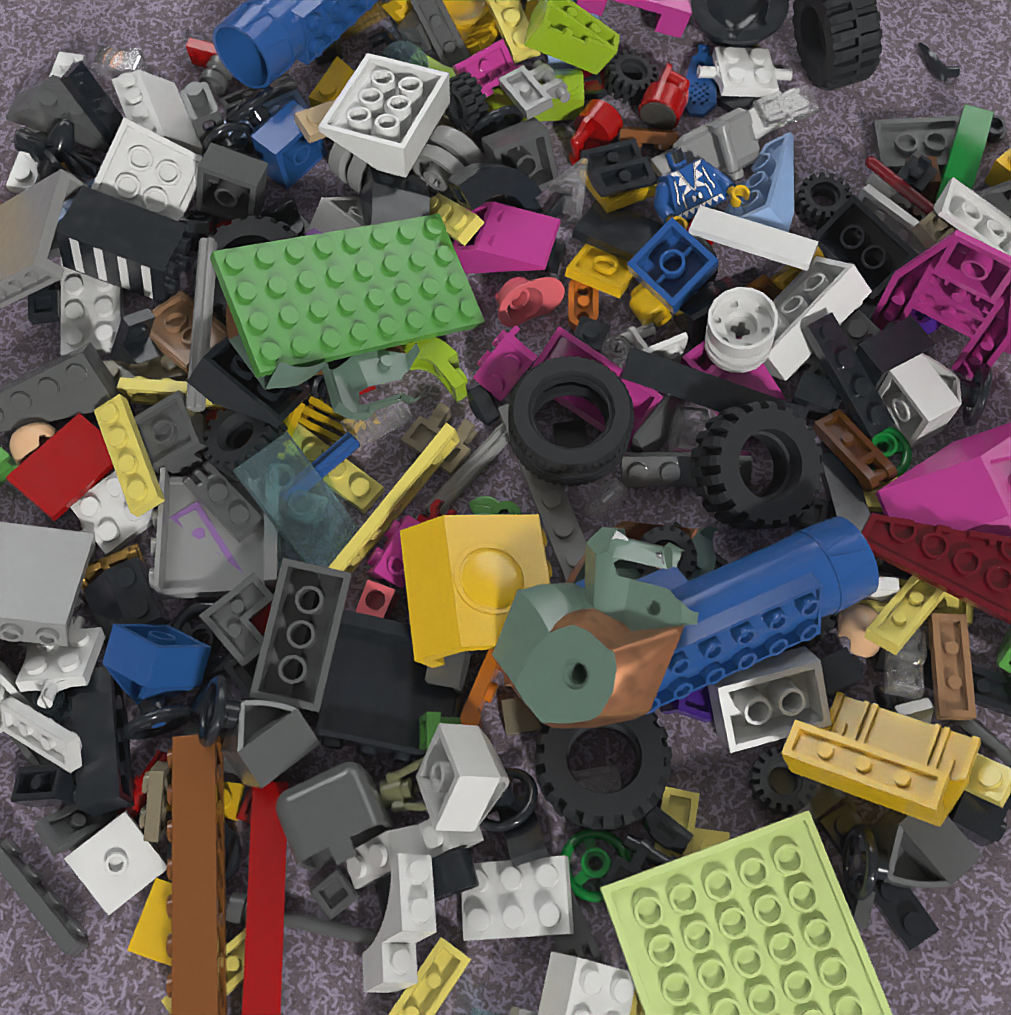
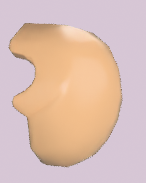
(29, 439)
(853, 624)

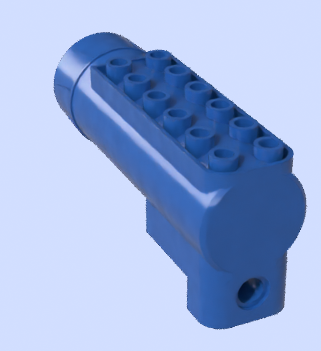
(269, 35)
(763, 603)

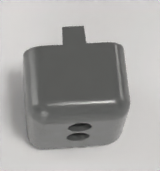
(332, 815)

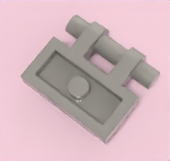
(527, 93)

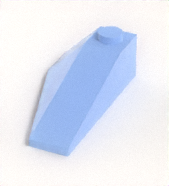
(770, 186)

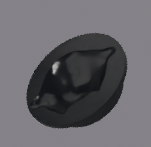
(739, 21)

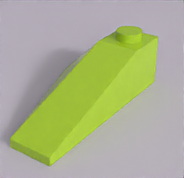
(560, 111)

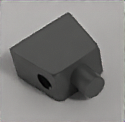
(202, 107)

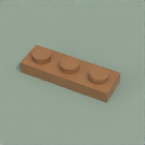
(951, 667)

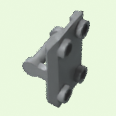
(724, 143)

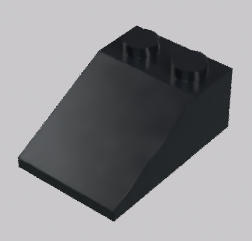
(393, 197)
(231, 384)

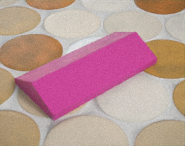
(643, 398)

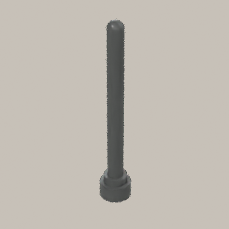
(237, 912)

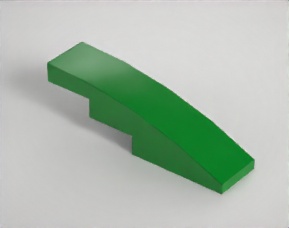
(966, 147)

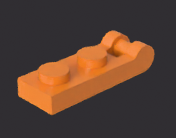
(481, 692)

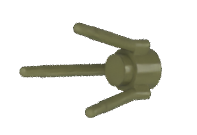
(397, 790)

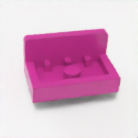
(488, 66)
(505, 365)
(388, 561)

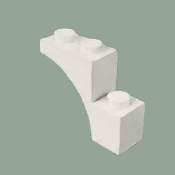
(375, 856)
(409, 918)

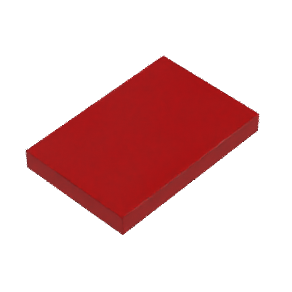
(63, 467)

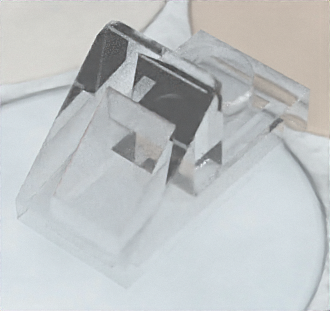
(572, 183)

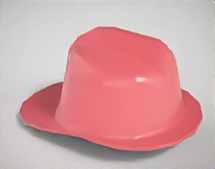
(526, 299)

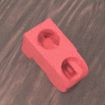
(377, 600)

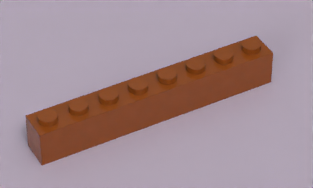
(197, 878)

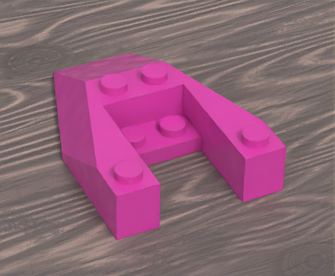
(961, 287)

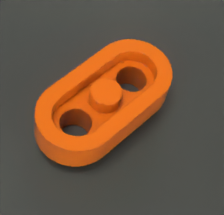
(581, 305)

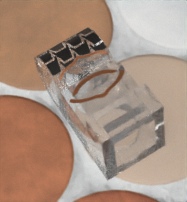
(112, 63)

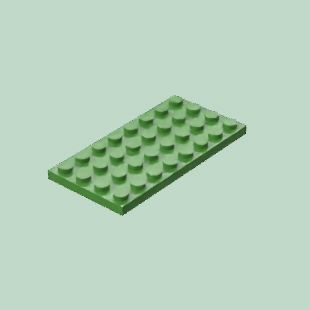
(345, 292)

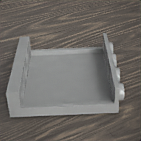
(27, 235)
(190, 565)
(41, 581)

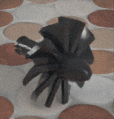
(55, 151)

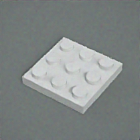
(149, 171)

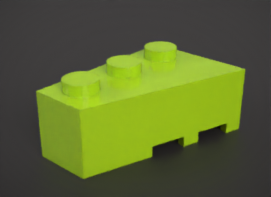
(571, 35)

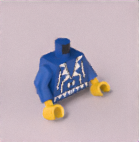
(692, 185)

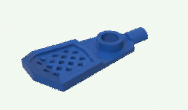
(702, 90)

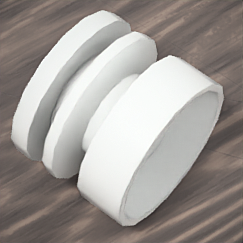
(742, 314)

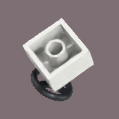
(927, 394)
(467, 782)

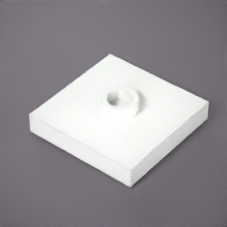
(116, 862)

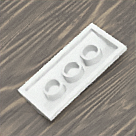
(974, 216)
(753, 237)

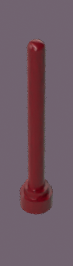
(899, 184)

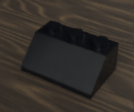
(863, 239)

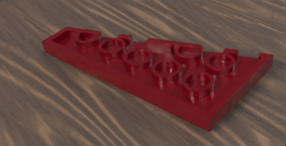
(959, 562)

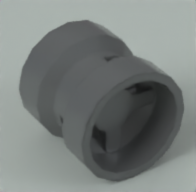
(216, 76)

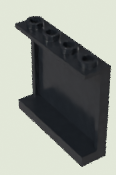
(379, 691)

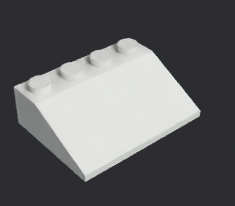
(388, 112)

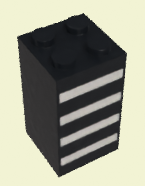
(124, 245)

